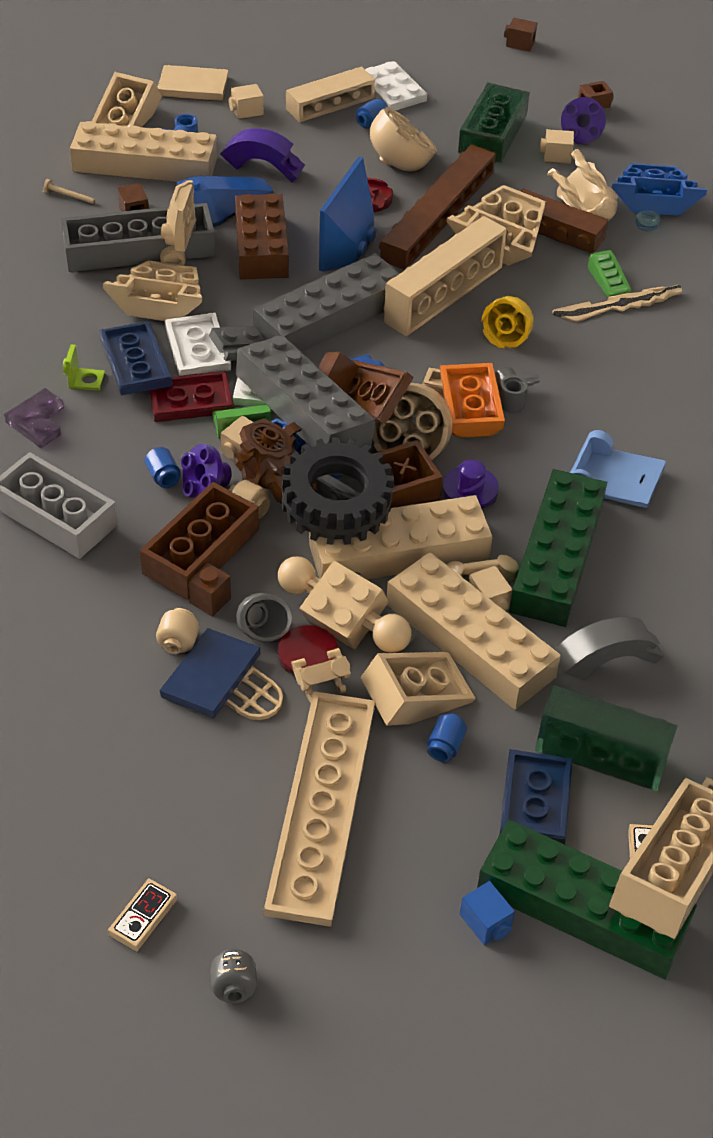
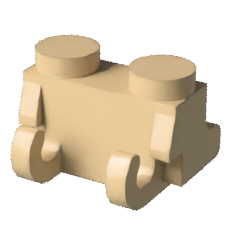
(322, 672)

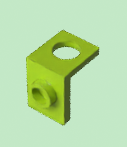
(76, 374)

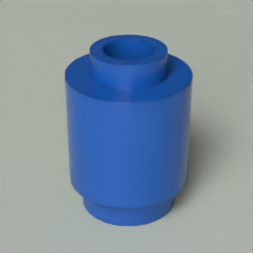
(368, 112)
(162, 467)
(446, 737)

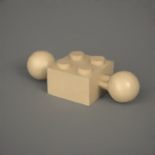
(344, 604)

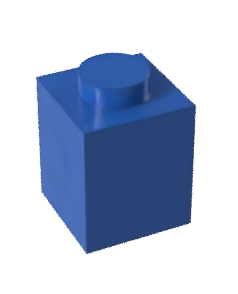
(487, 913)

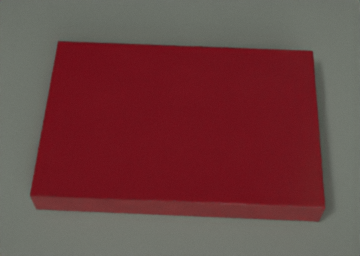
(192, 397)

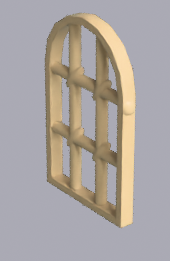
(252, 702)

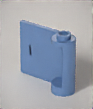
(620, 469)

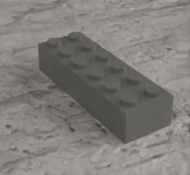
(129, 238)
(327, 304)
(302, 393)

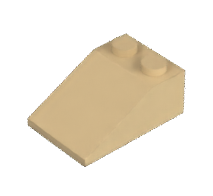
(128, 101)
(415, 686)

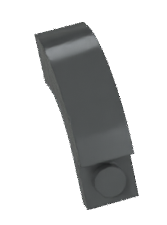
(605, 641)

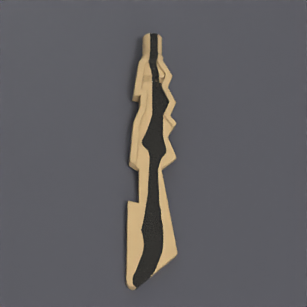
(619, 302)

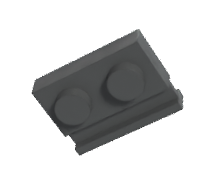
(231, 338)

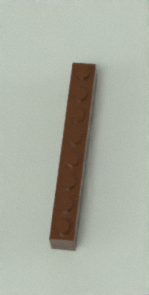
(440, 201)

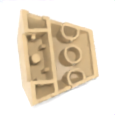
(512, 210)
(156, 291)

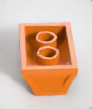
(472, 399)

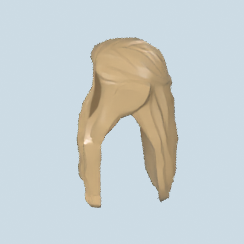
(586, 188)

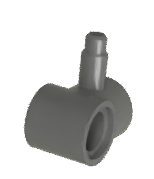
(513, 389)

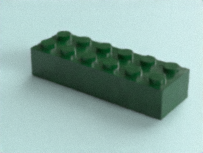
(558, 548)
(574, 897)

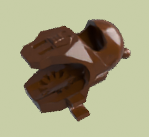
(265, 454)

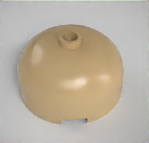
(400, 141)
(432, 424)

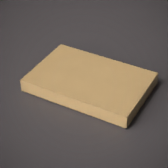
(193, 82)

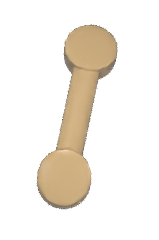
(506, 565)

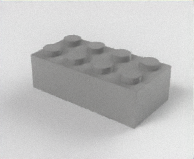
(56, 505)

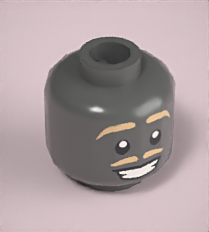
(232, 975)

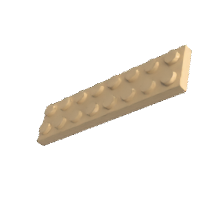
(320, 810)

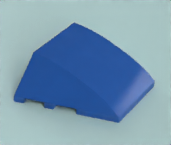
(657, 189)

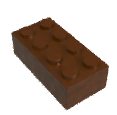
(261, 236)
(203, 532)

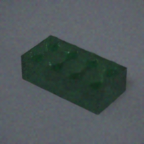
(494, 120)
(605, 737)

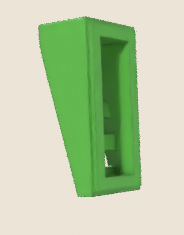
(608, 272)

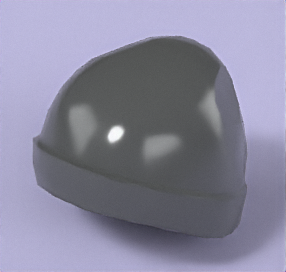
(264, 617)

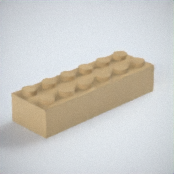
(142, 152)
(444, 275)
(446, 528)
(473, 630)
(670, 863)

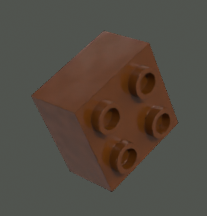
(414, 475)

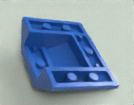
(346, 221)

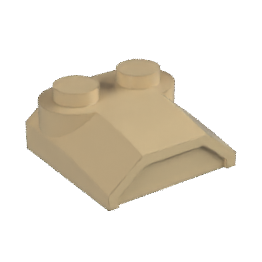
(180, 217)

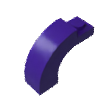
(263, 145)

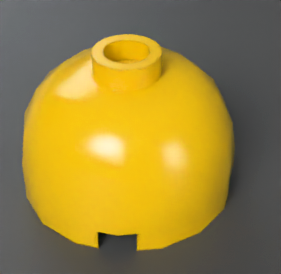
(507, 322)

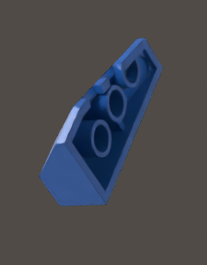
(221, 191)

